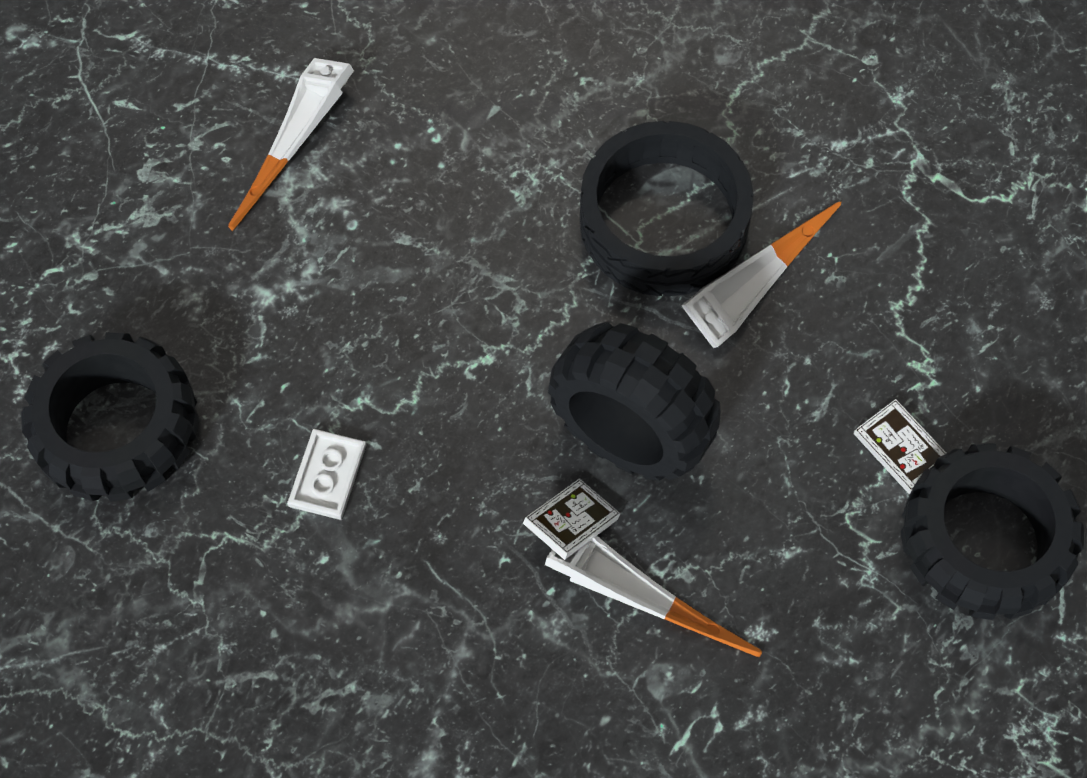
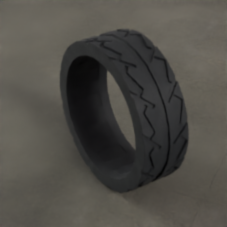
(673, 144)

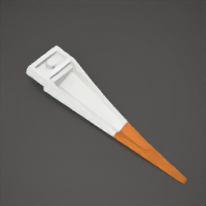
(314, 96)
(729, 299)
(610, 574)

